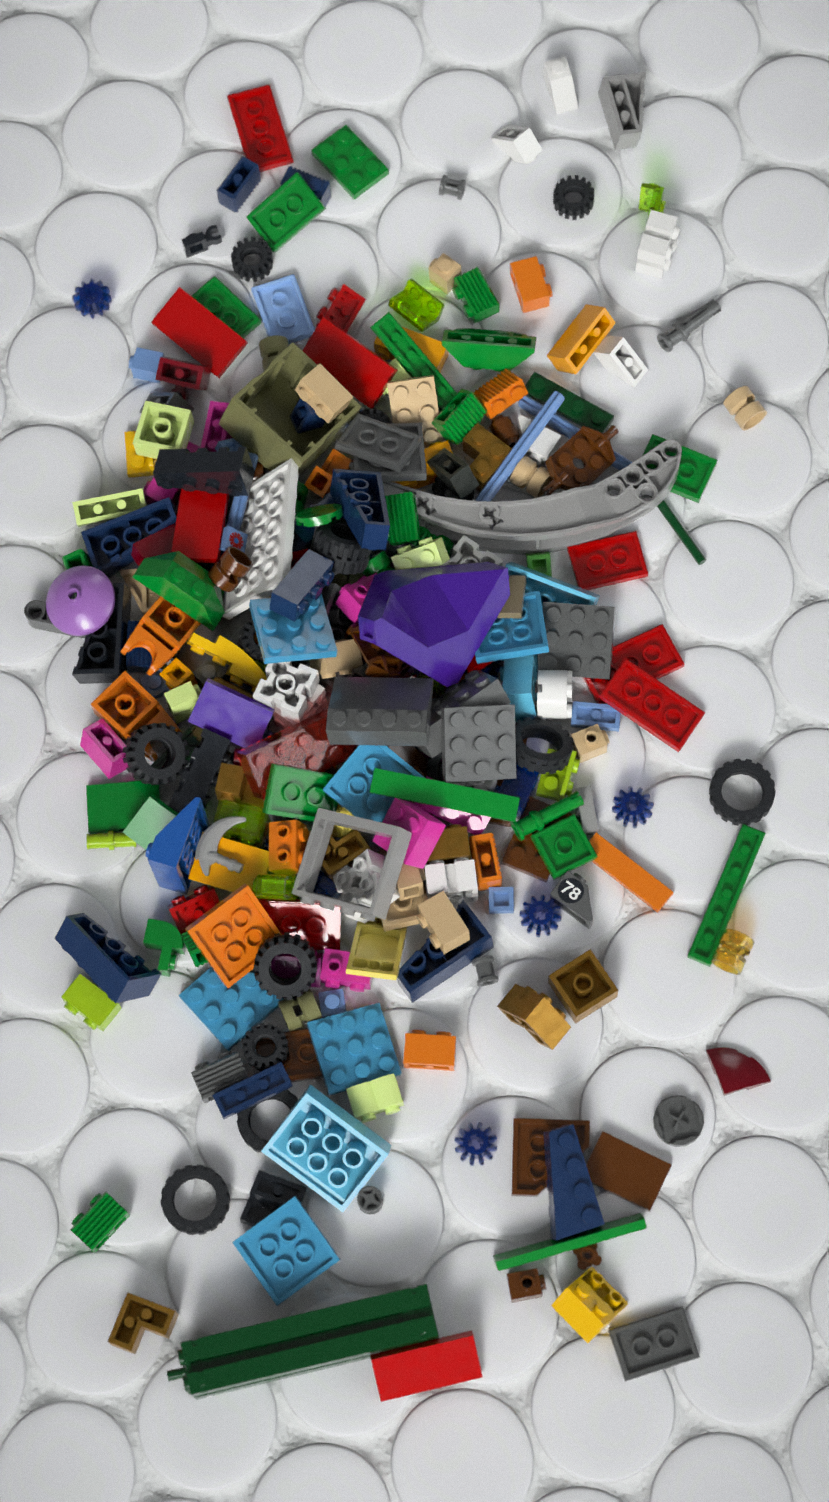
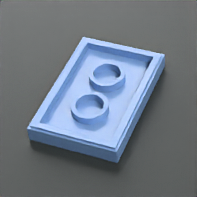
(283, 309)

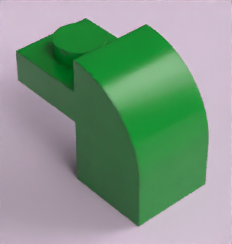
(167, 939)

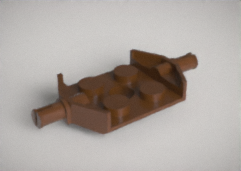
(591, 448)
(380, 662)

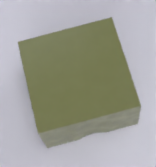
(262, 409)

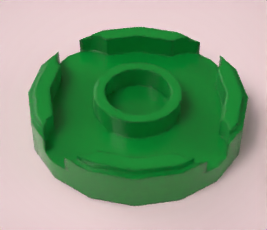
(318, 515)

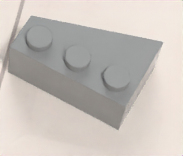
(623, 107)

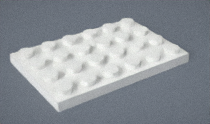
(270, 536)

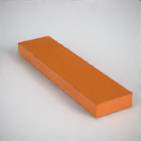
(630, 874)

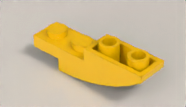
(241, 666)

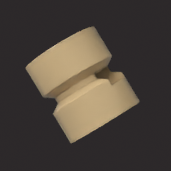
(743, 405)
(530, 476)

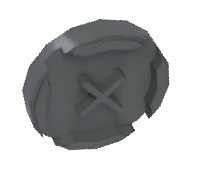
(678, 1121)

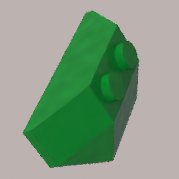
(488, 348)
(183, 585)

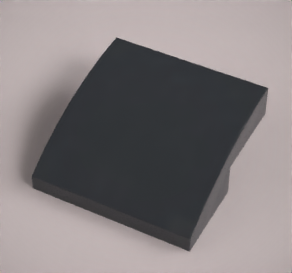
(268, 1195)

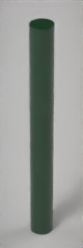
(681, 532)

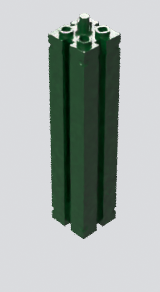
(305, 1342)

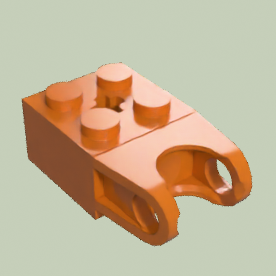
(160, 634)
(141, 710)

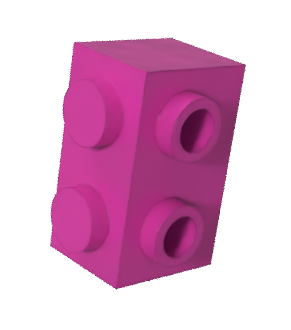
(353, 596)
(104, 748)
(334, 972)

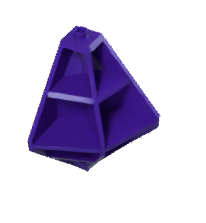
(434, 615)

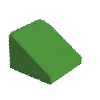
(539, 562)

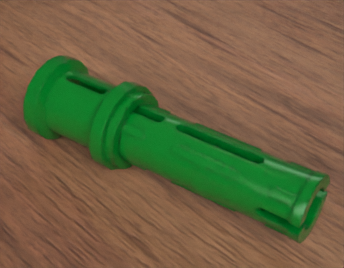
(537, 820)

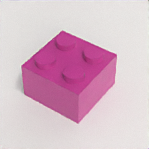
(423, 826)

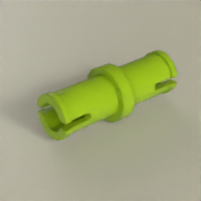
(109, 840)

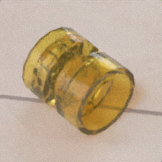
(731, 954)

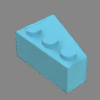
(519, 684)

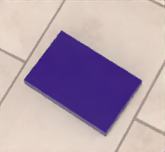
(230, 714)

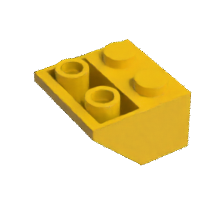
(589, 1304)

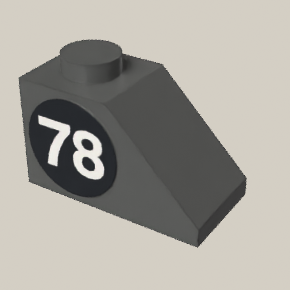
(574, 898)

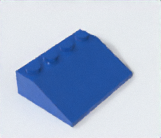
(175, 847)

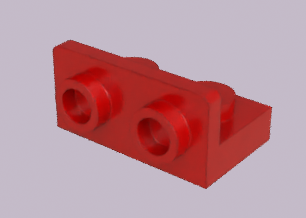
(342, 307)
(190, 908)

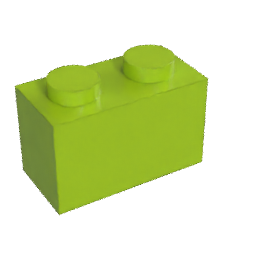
(91, 1003)

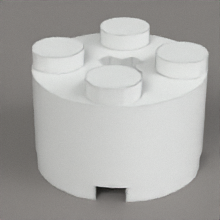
(554, 694)

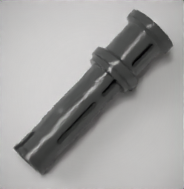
(681, 330)

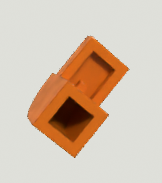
(321, 478)

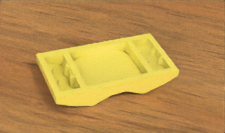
(376, 951)

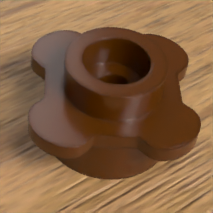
(584, 1262)

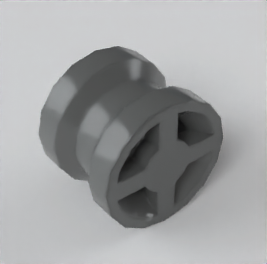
(368, 1193)

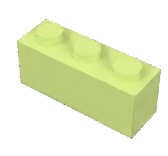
(107, 507)

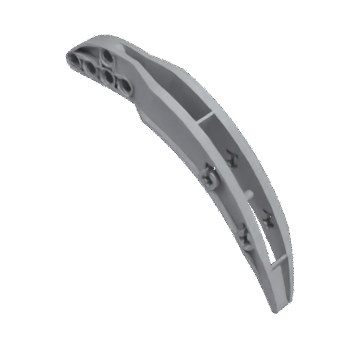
(552, 520)

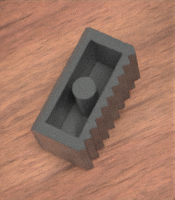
(218, 1075)

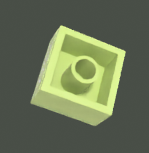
(162, 428)

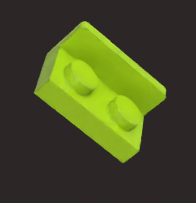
(558, 785)

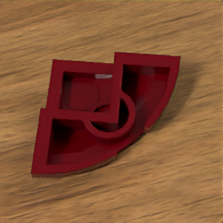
(736, 1070)

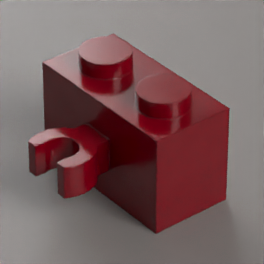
(183, 375)
(154, 545)

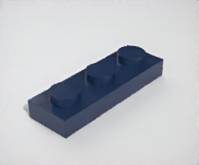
(252, 1090)

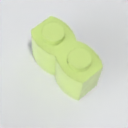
(182, 700)
(375, 1097)

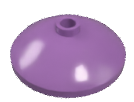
(91, 606)

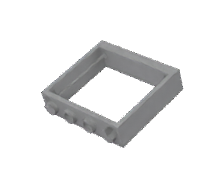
(315, 853)

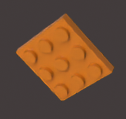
(232, 934)

